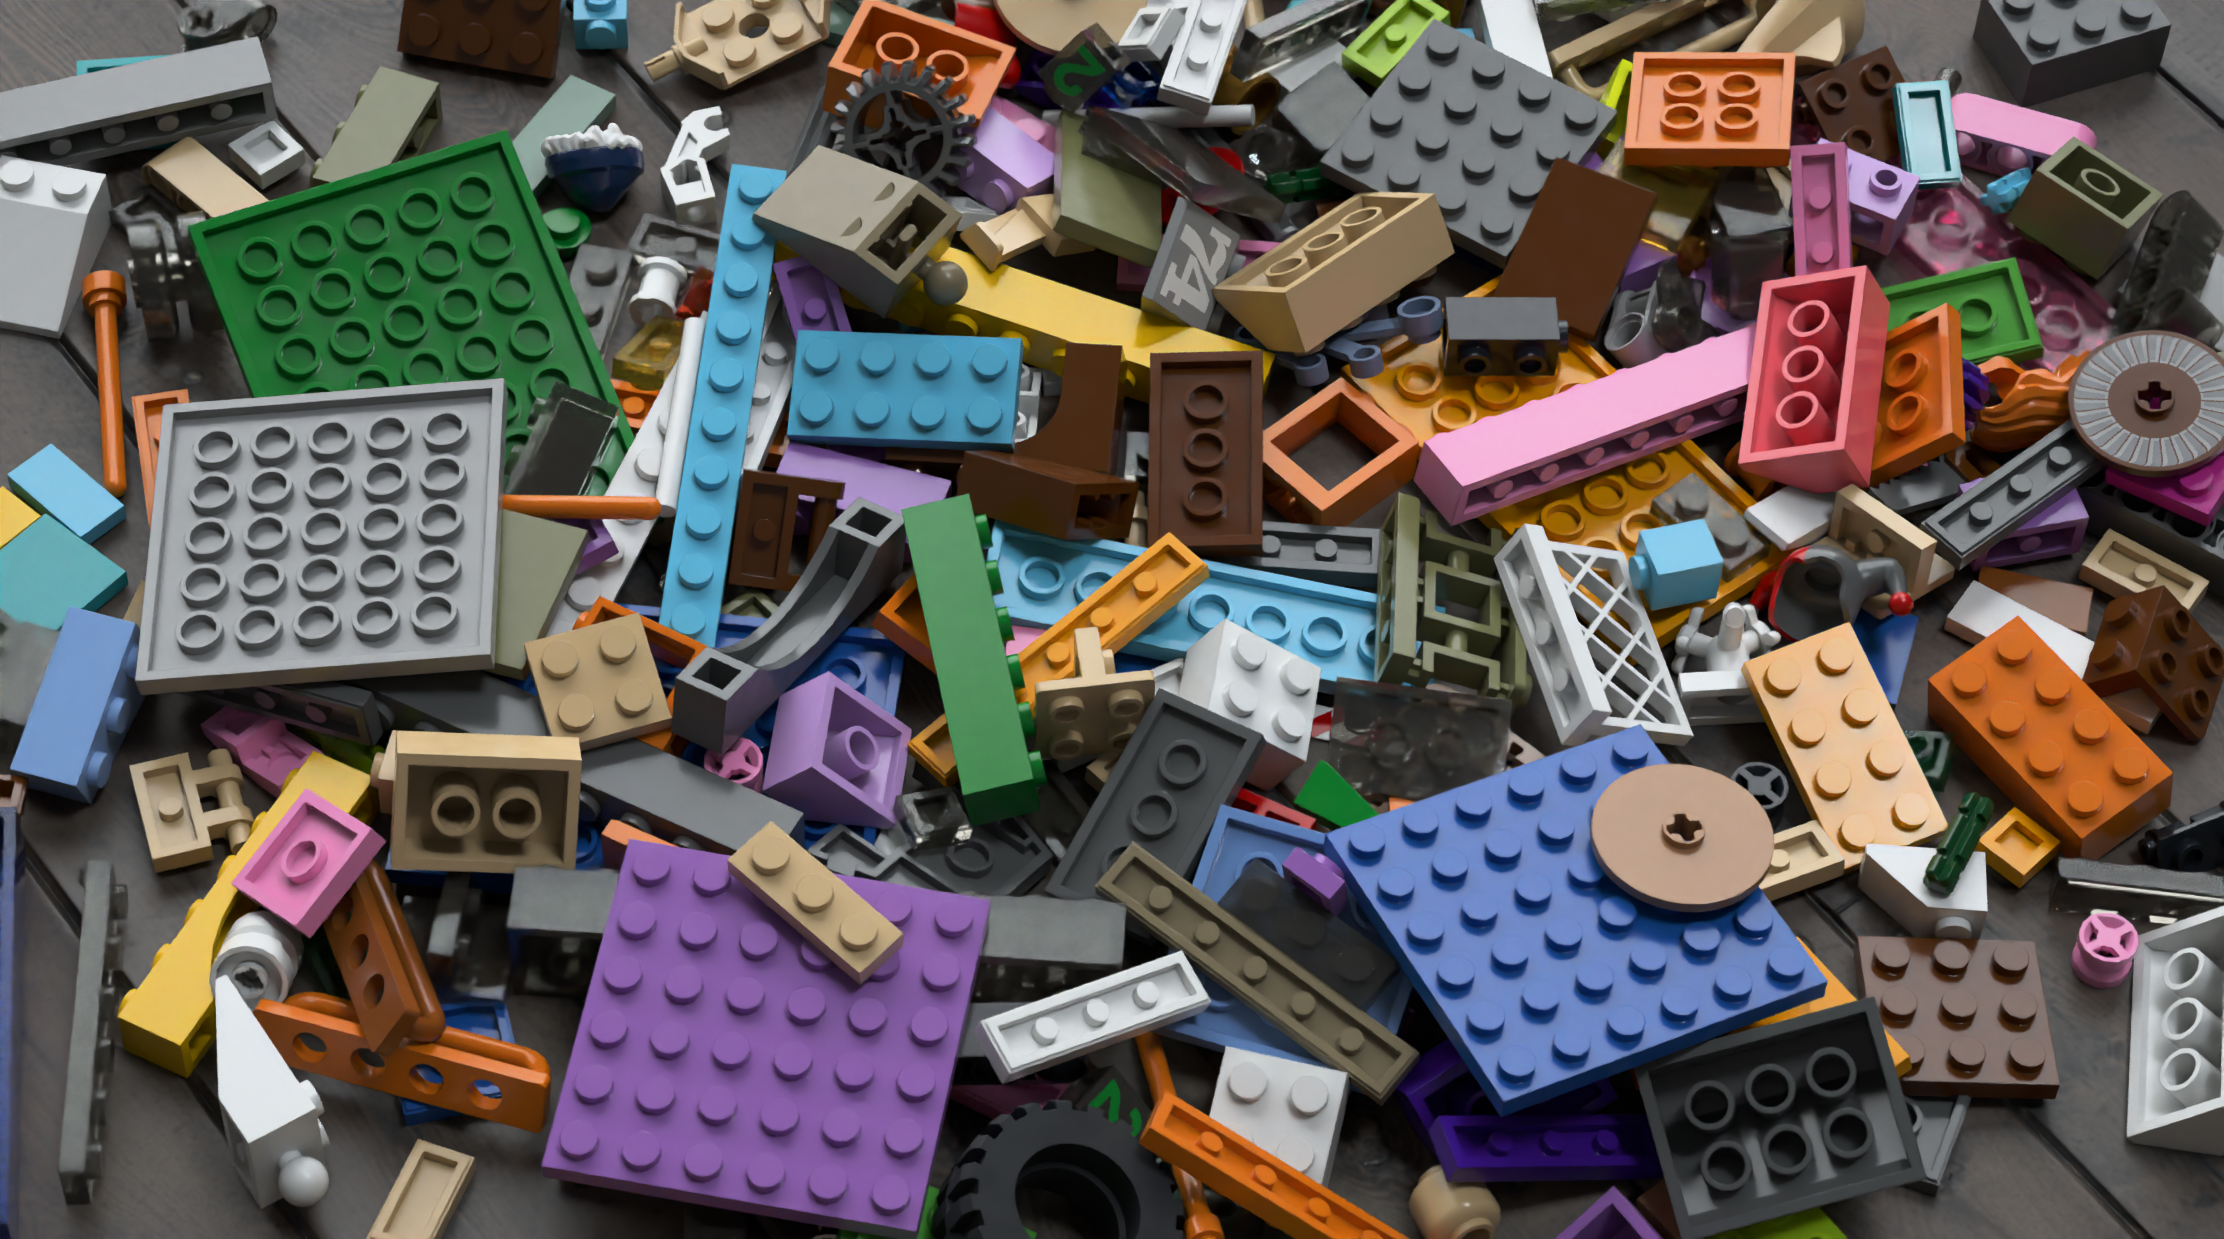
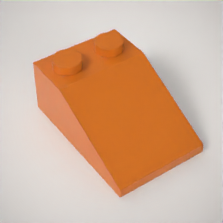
(897, 34)

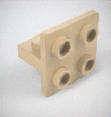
(1871, 530)
(1094, 708)

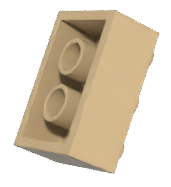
(484, 801)

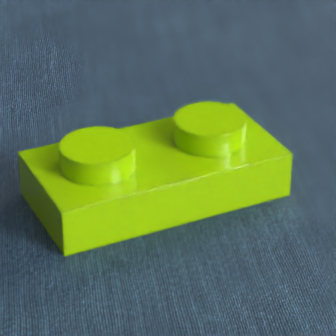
(1389, 38)

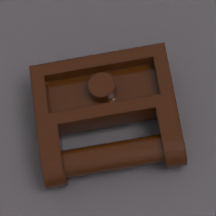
(767, 526)

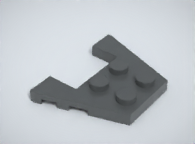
(998, 860)

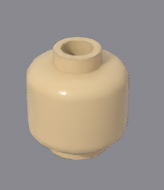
(1453, 1208)

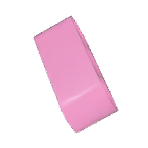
(2009, 137)

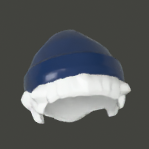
(594, 166)

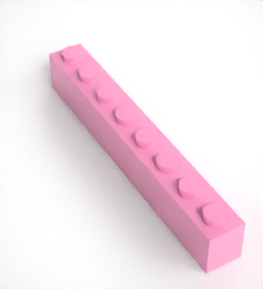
(1587, 428)

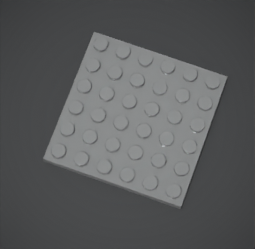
(325, 537)

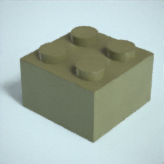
(2084, 208)

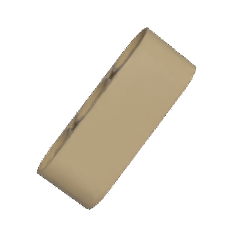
(199, 180)

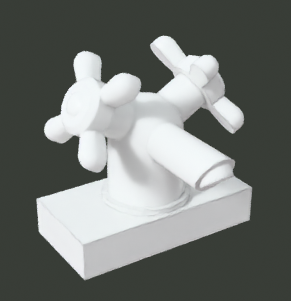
(1722, 691)

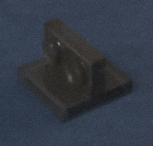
(463, 944)

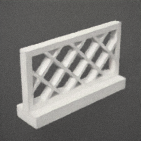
(1563, 647)

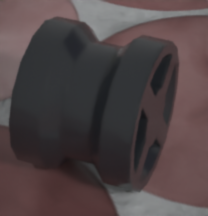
(1766, 785)

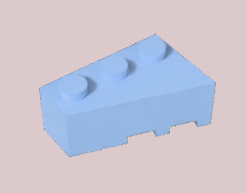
(81, 707)

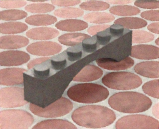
(737, 683)

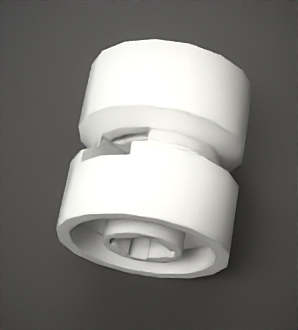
(259, 958)

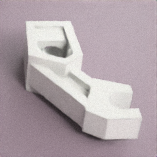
(685, 176)

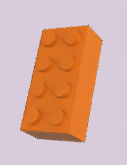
(2049, 742)

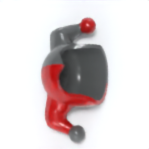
(1825, 588)

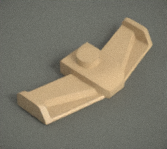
(1020, 231)

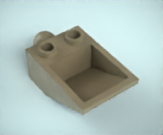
(859, 229)

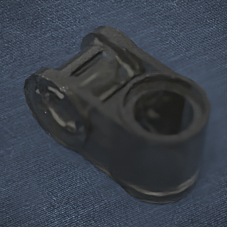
(224, 21)

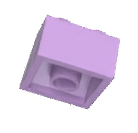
(836, 755)

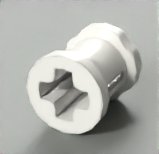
(660, 284)

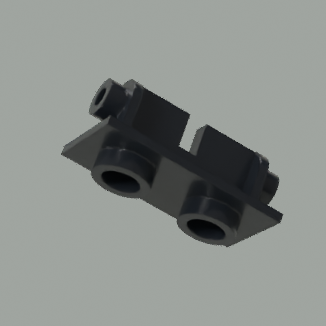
(2188, 847)

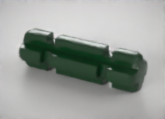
(1302, 186)
(1958, 843)

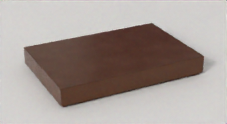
(1578, 244)

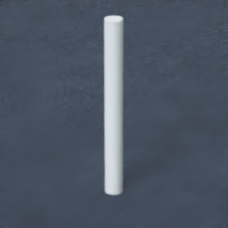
(1180, 117)
(680, 416)

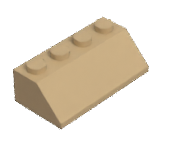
(1337, 270)

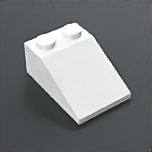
(48, 241)

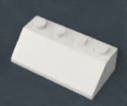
(2179, 1037)

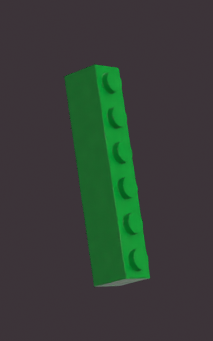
(971, 660)

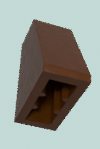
(1048, 495)

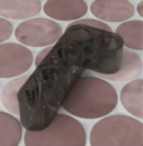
(2172, 273)

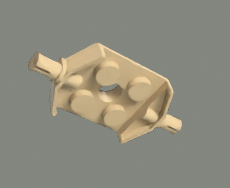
(714, 41)

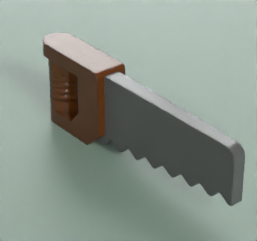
(1937, 481)

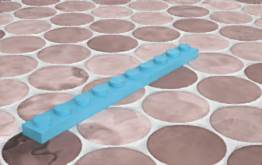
(721, 410)

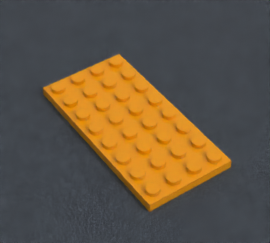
(1590, 512)

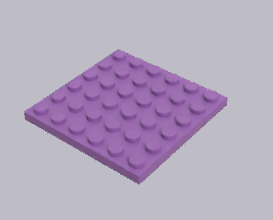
(749, 1065)

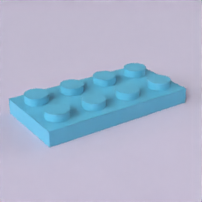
(905, 390)

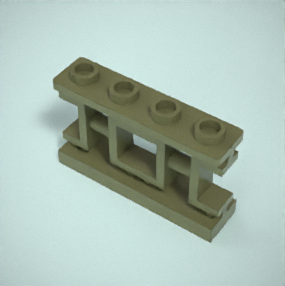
(1450, 646)

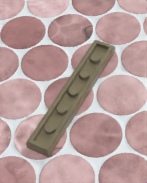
(1258, 973)

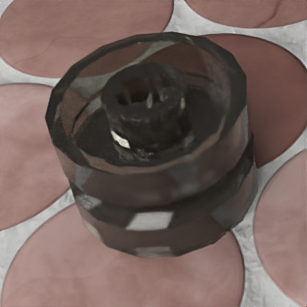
(168, 277)

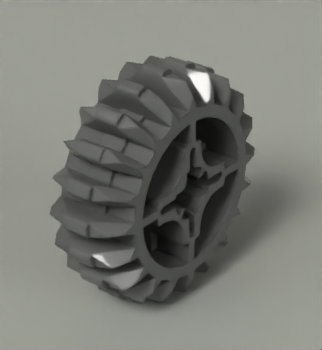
(901, 110)

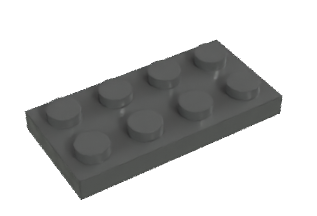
(1160, 796)

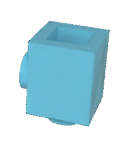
(1676, 564)

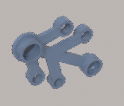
(1417, 318)

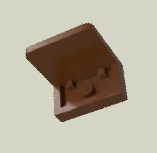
(2163, 650)

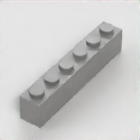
(138, 105)

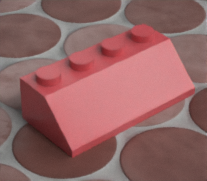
(1816, 380)

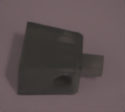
(1318, 113)

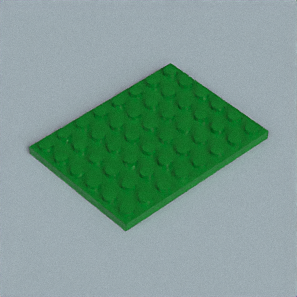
(406, 283)

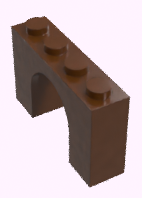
(1080, 433)

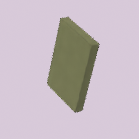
(534, 577)

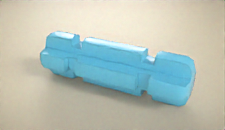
(2006, 191)

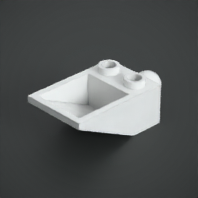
(266, 1111)

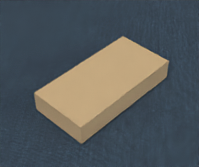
(424, 1194)

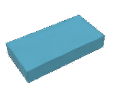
(66, 494)

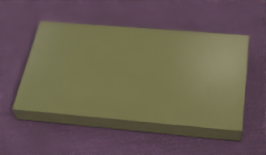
(1102, 202)

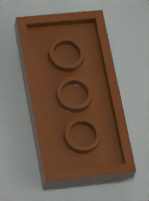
(1207, 451)

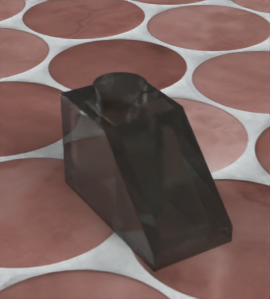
(1748, 205)

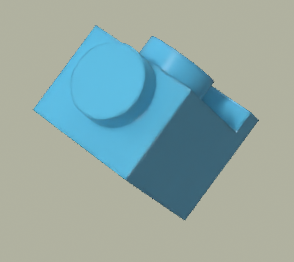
(601, 24)

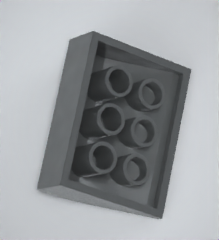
(1779, 1120)

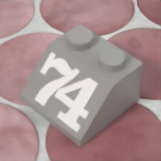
(1189, 263)

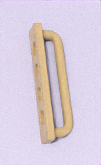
(1638, 26)

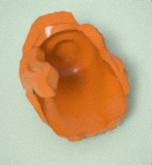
(2031, 405)

